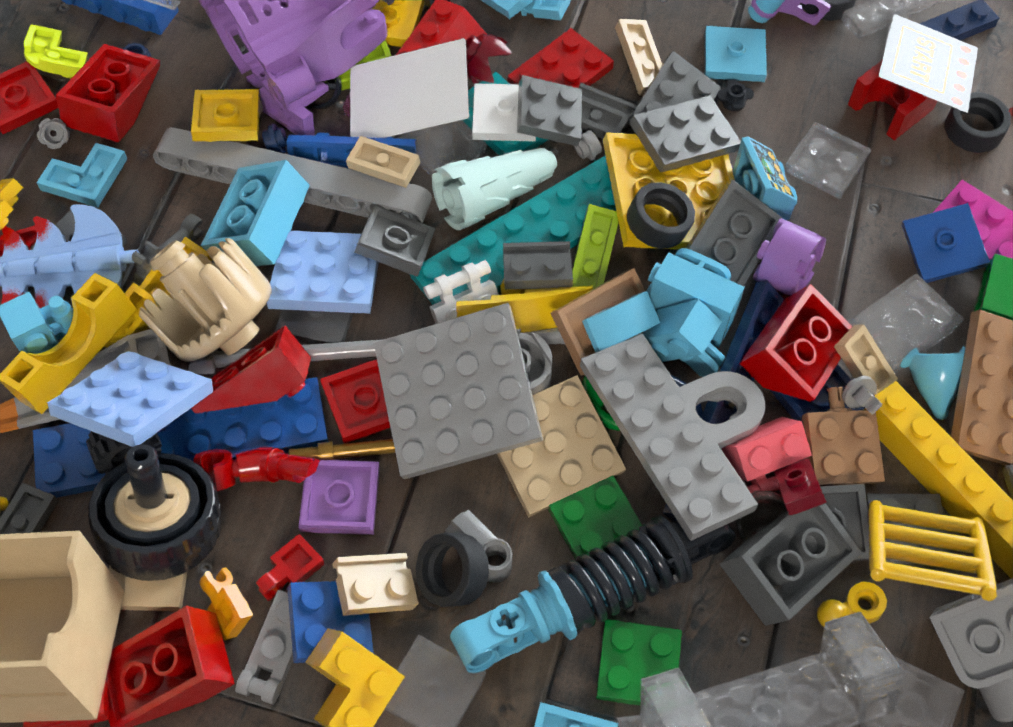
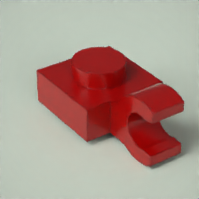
(291, 564)

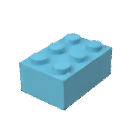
(259, 210)

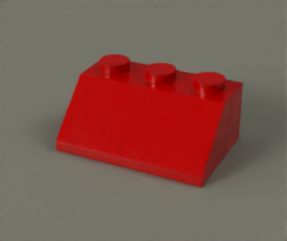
(440, 25)
(797, 346)

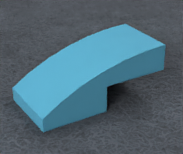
(621, 321)

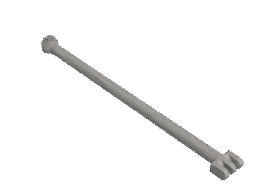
(329, 351)

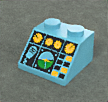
(764, 177)

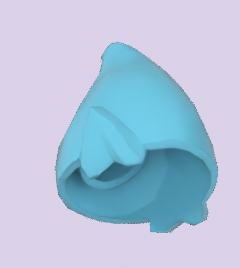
(936, 378)

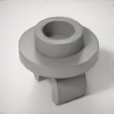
(860, 393)

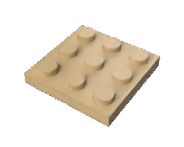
(572, 452)

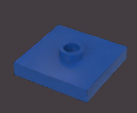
(945, 243)

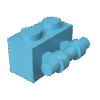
(31, 326)

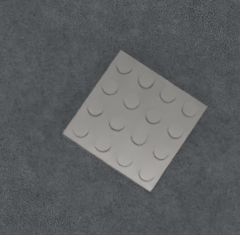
(457, 391)

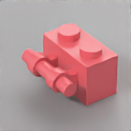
(766, 450)

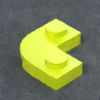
(44, 52)

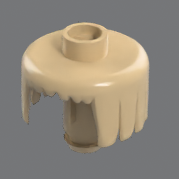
(209, 301)

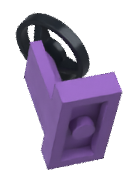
(296, 116)

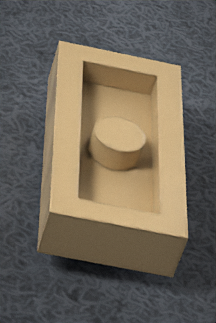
(383, 161)
(864, 357)

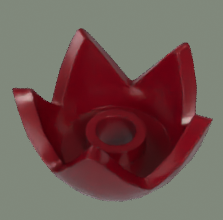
(477, 54)

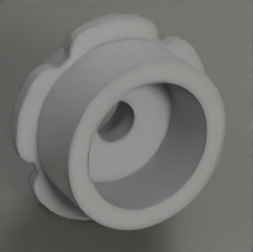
(53, 142)
(588, 146)

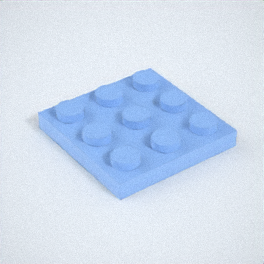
(322, 274)
(130, 398)

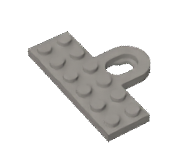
(670, 437)

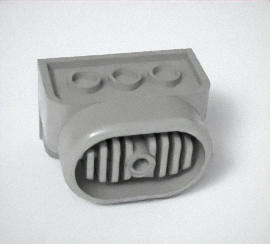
(980, 645)

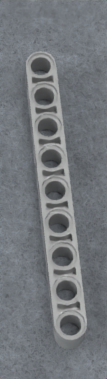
(329, 184)

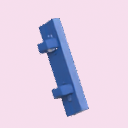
(336, 149)

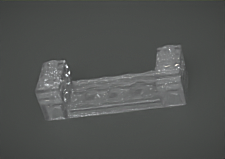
(839, 687)

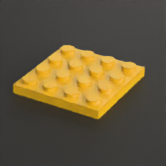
(633, 168)

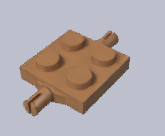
(844, 444)

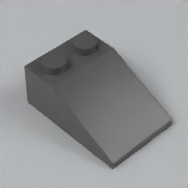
(790, 562)

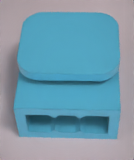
(694, 277)

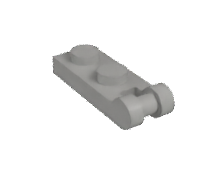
(270, 653)

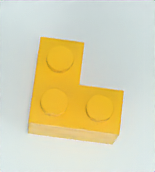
(361, 681)

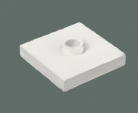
(496, 113)

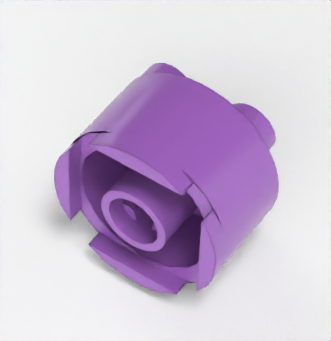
(789, 257)

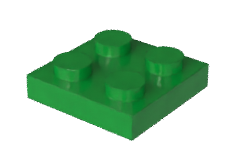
(593, 516)
(632, 654)

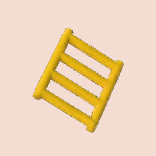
(975, 544)

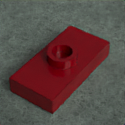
(799, 487)

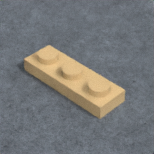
(639, 51)

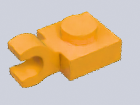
(227, 602)

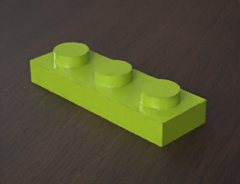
(594, 246)

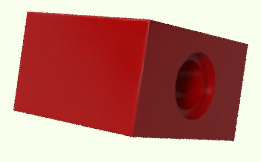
(908, 104)

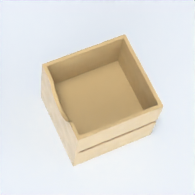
(54, 626)

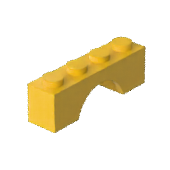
(98, 314)

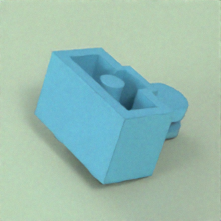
(686, 336)

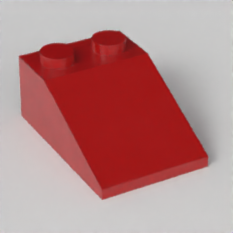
(107, 92)
(260, 375)
(167, 668)

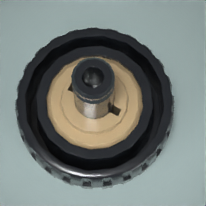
(154, 515)

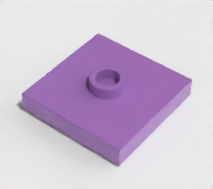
(340, 498)

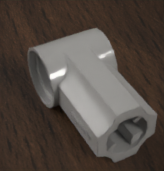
(470, 525)

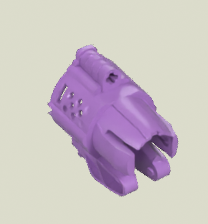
(296, 40)

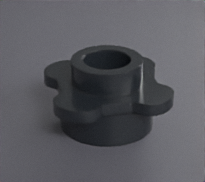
(735, 96)

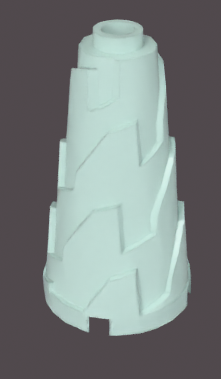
(488, 183)

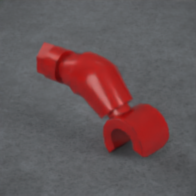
(255, 465)

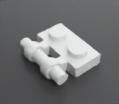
(443, 287)

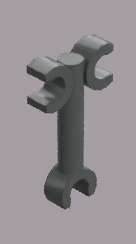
(188, 229)

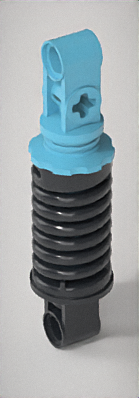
(588, 590)

